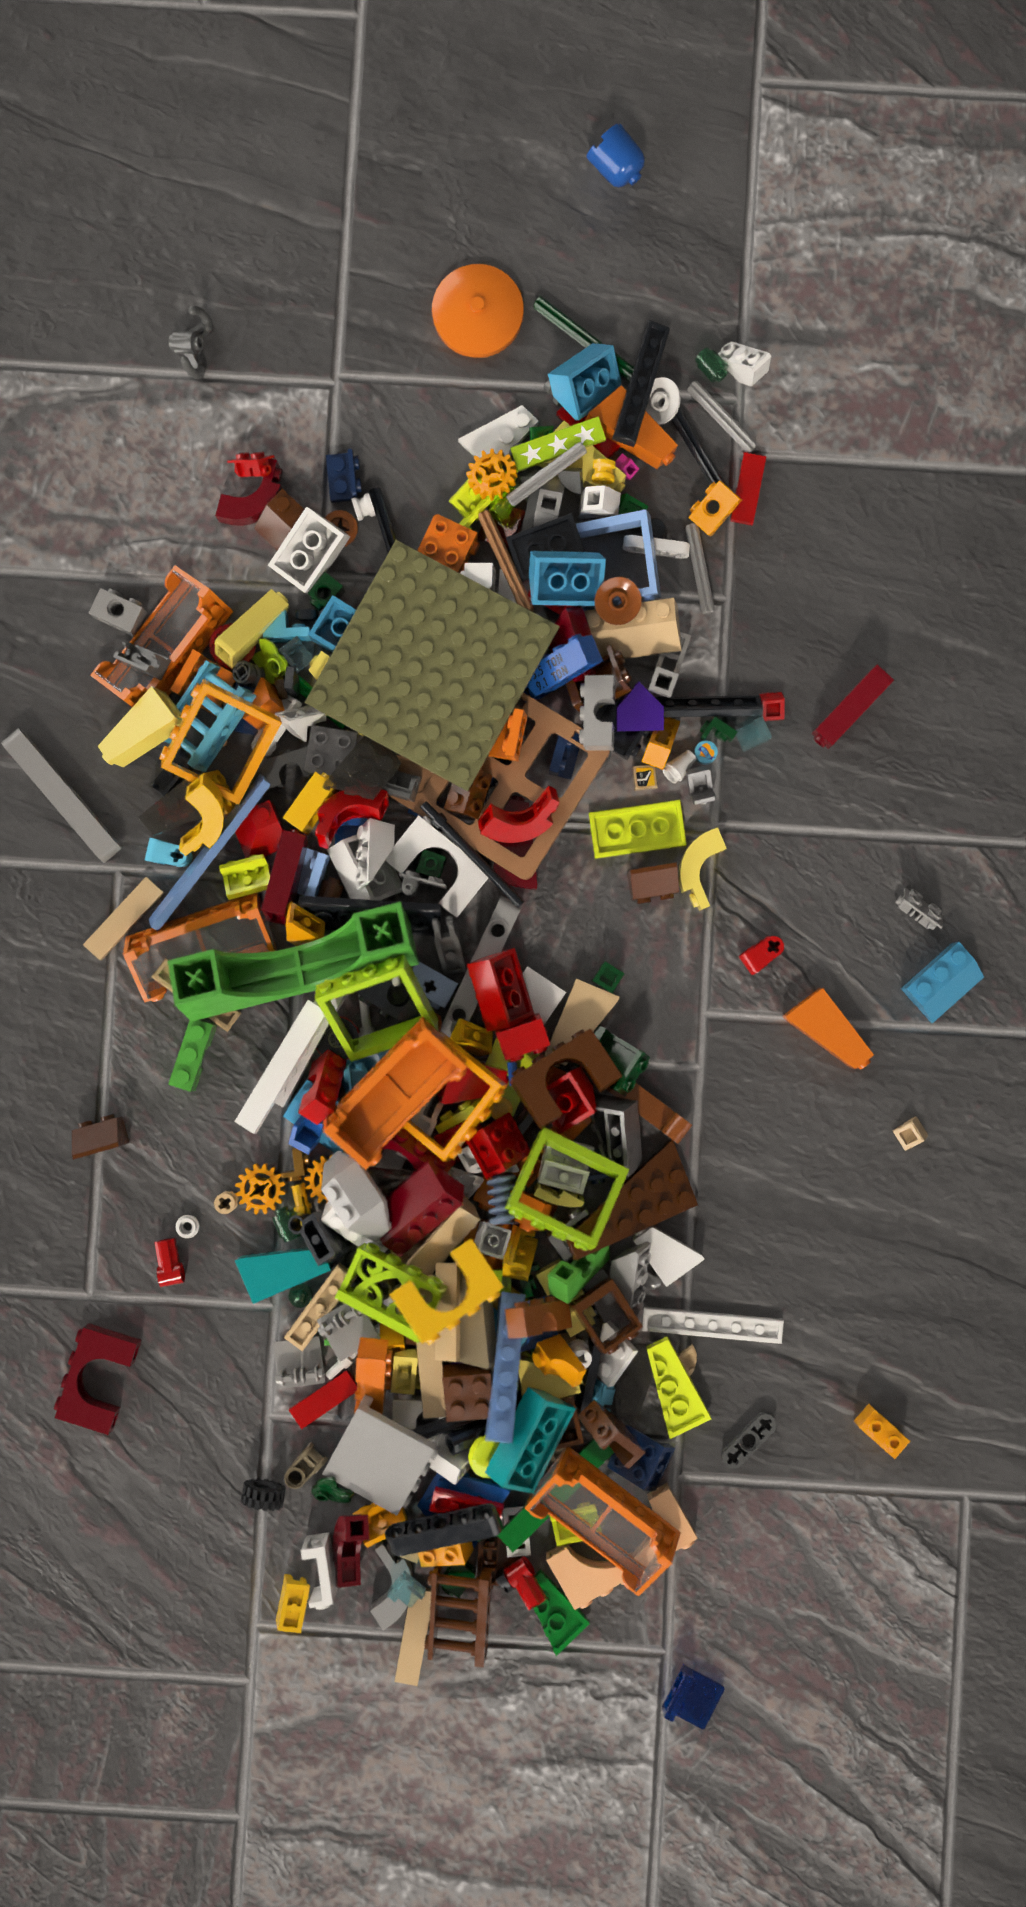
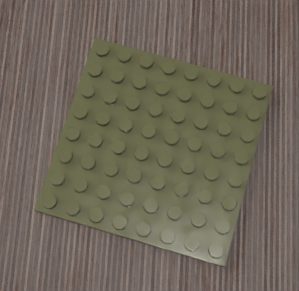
(432, 665)

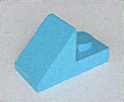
(280, 631)

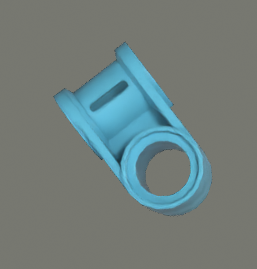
(165, 853)

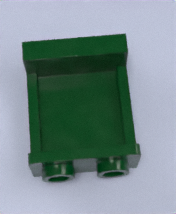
(626, 1058)

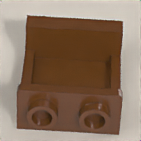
(611, 665)
(611, 1431)

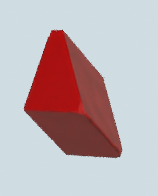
(773, 706)

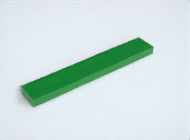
(524, 1524)

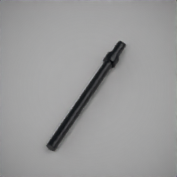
(440, 821)

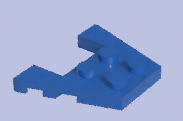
(465, 1485)

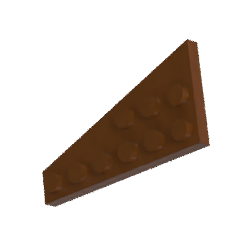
(646, 1198)

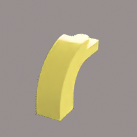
(691, 862)

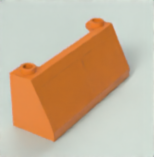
(393, 1092)

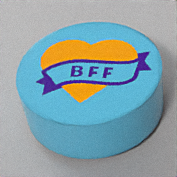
(705, 752)

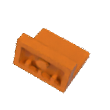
(189, 672)
(510, 739)

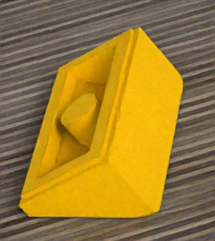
(472, 1038)

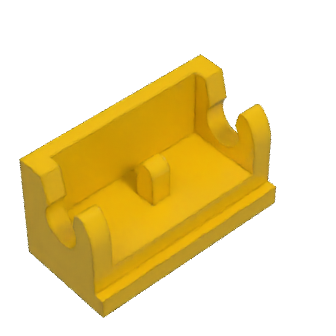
(519, 1254)
(292, 1604)

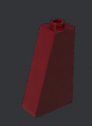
(852, 707)
(516, 804)
(285, 876)

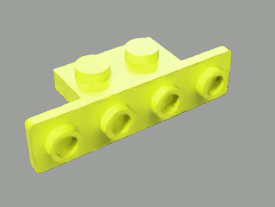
(469, 504)

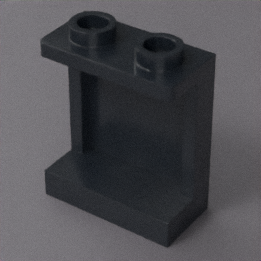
(624, 741)

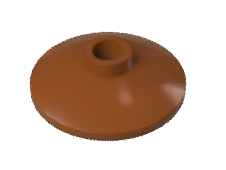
(629, 601)

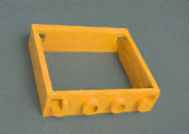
(256, 756)
(479, 1114)

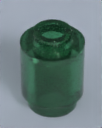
(711, 365)
(281, 1223)

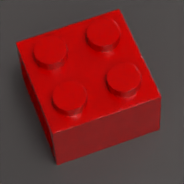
(523, 1038)

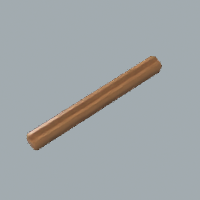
(505, 560)

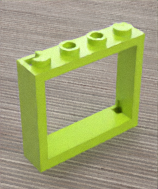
(368, 976)
(582, 1155)

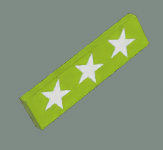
(556, 443)

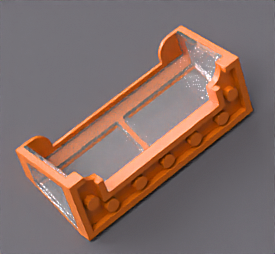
(174, 628)
(227, 927)
(606, 1519)

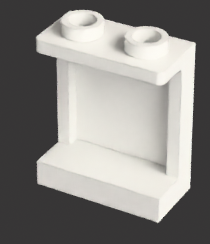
(320, 1547)

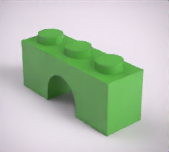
(191, 1054)
(569, 1279)

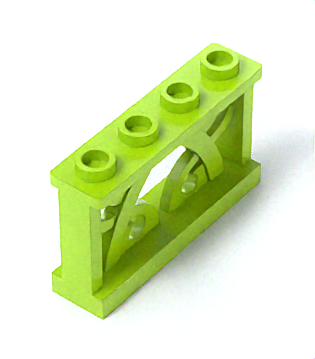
(359, 1297)

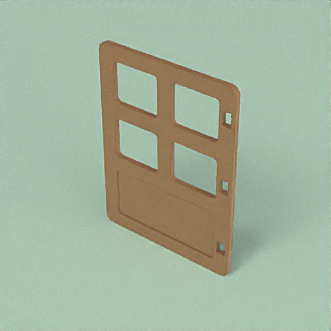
(513, 780)

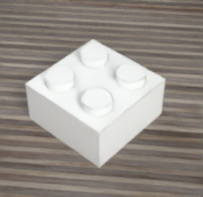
(492, 1240)

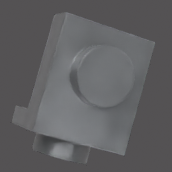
(700, 785)

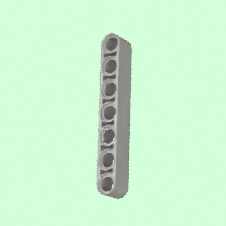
(61, 795)

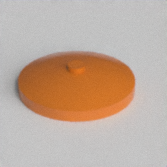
(477, 310)

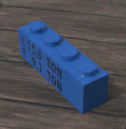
(563, 665)

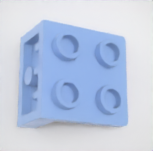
(312, 872)

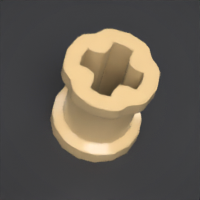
(220, 1199)

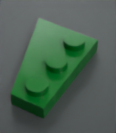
(557, 1615)

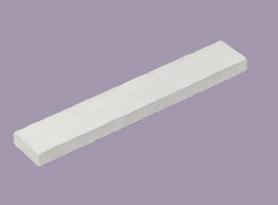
(281, 1067)
(712, 1324)

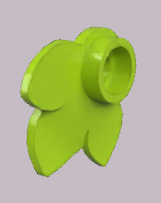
(270, 660)

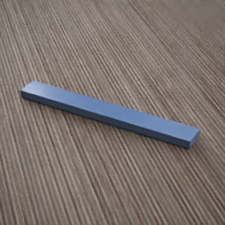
(207, 854)

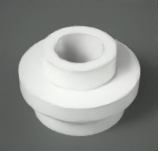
(181, 1229)

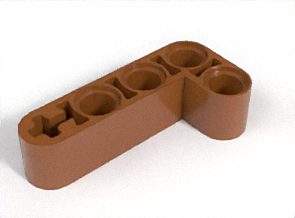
(657, 1113)

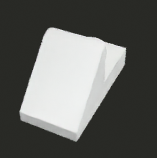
(298, 719)

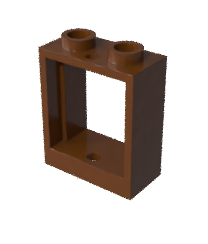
(593, 1295)

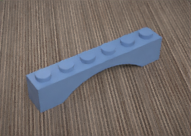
(505, 1376)

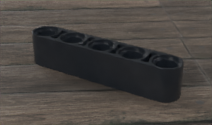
(444, 1529)

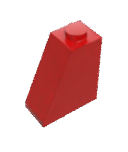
(469, 1086)

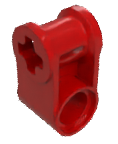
(758, 956)

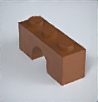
(537, 1317)

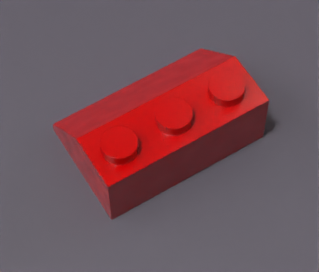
(500, 990)

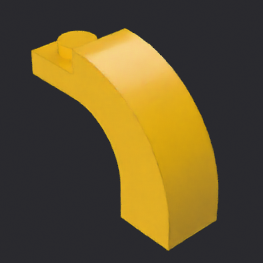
(209, 802)

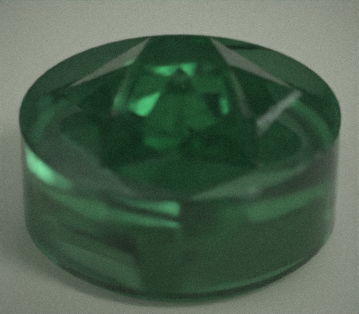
(300, 1295)

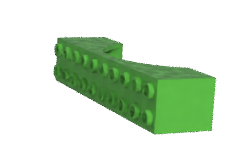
(228, 981)

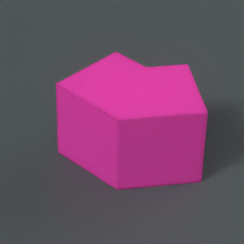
(627, 466)

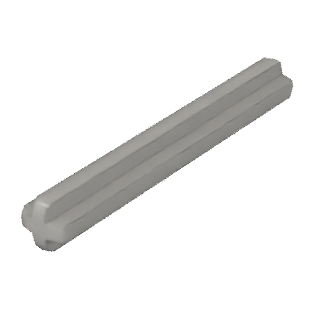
(722, 417)
(546, 474)
(699, 568)

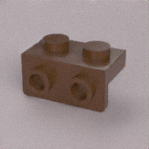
(469, 802)

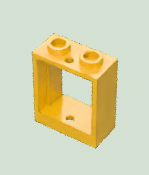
(304, 809)

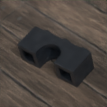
(378, 996)

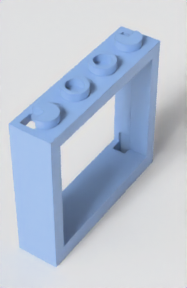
(622, 522)

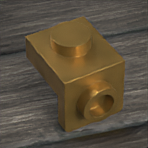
(300, 1161)

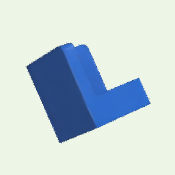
(305, 1135)

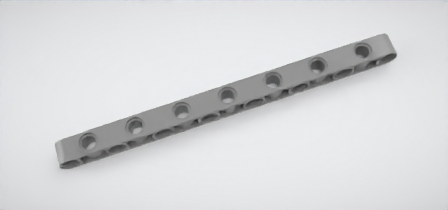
(505, 915)

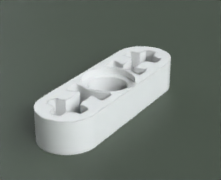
(663, 547)

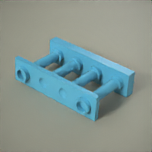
(223, 726)

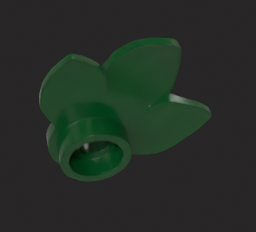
(327, 1489)

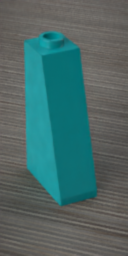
(277, 1271)

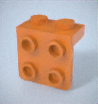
(449, 543)

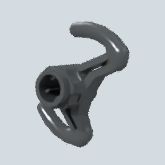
(191, 343)

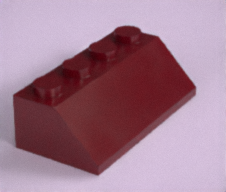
(420, 1206)

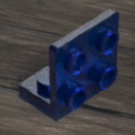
(692, 1697)

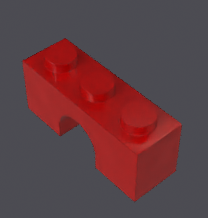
(327, 1076)

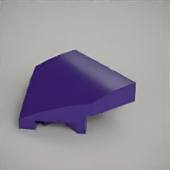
(639, 711)

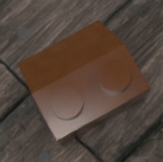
(278, 519)
(653, 882)
(98, 1137)

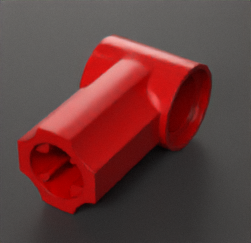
(169, 1269)
(521, 1576)

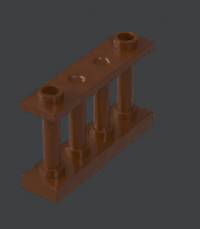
(480, 1605)

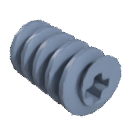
(501, 1194)

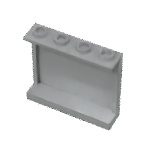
(381, 1458)

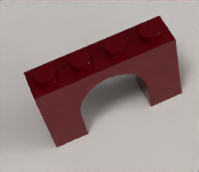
(416, 1151)
(75, 1403)

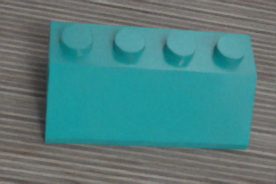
(536, 1434)

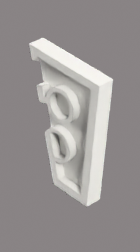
(500, 433)

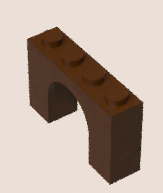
(582, 1050)

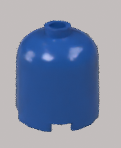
(617, 157)

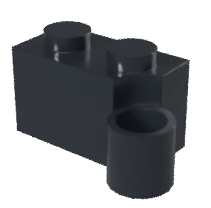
(321, 1240)

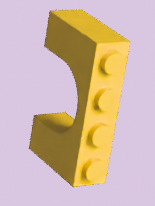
(480, 1286)

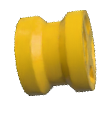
(603, 471)

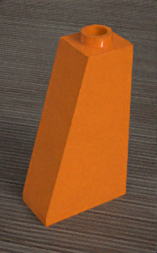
(652, 443)
(827, 1026)

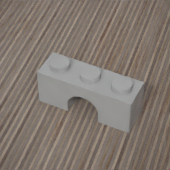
(597, 691)

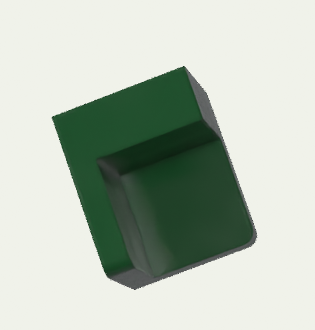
(608, 977)

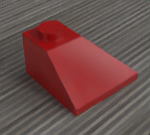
(260, 830)
(574, 1098)

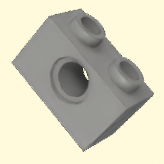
(104, 608)

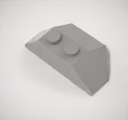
(355, 1197)

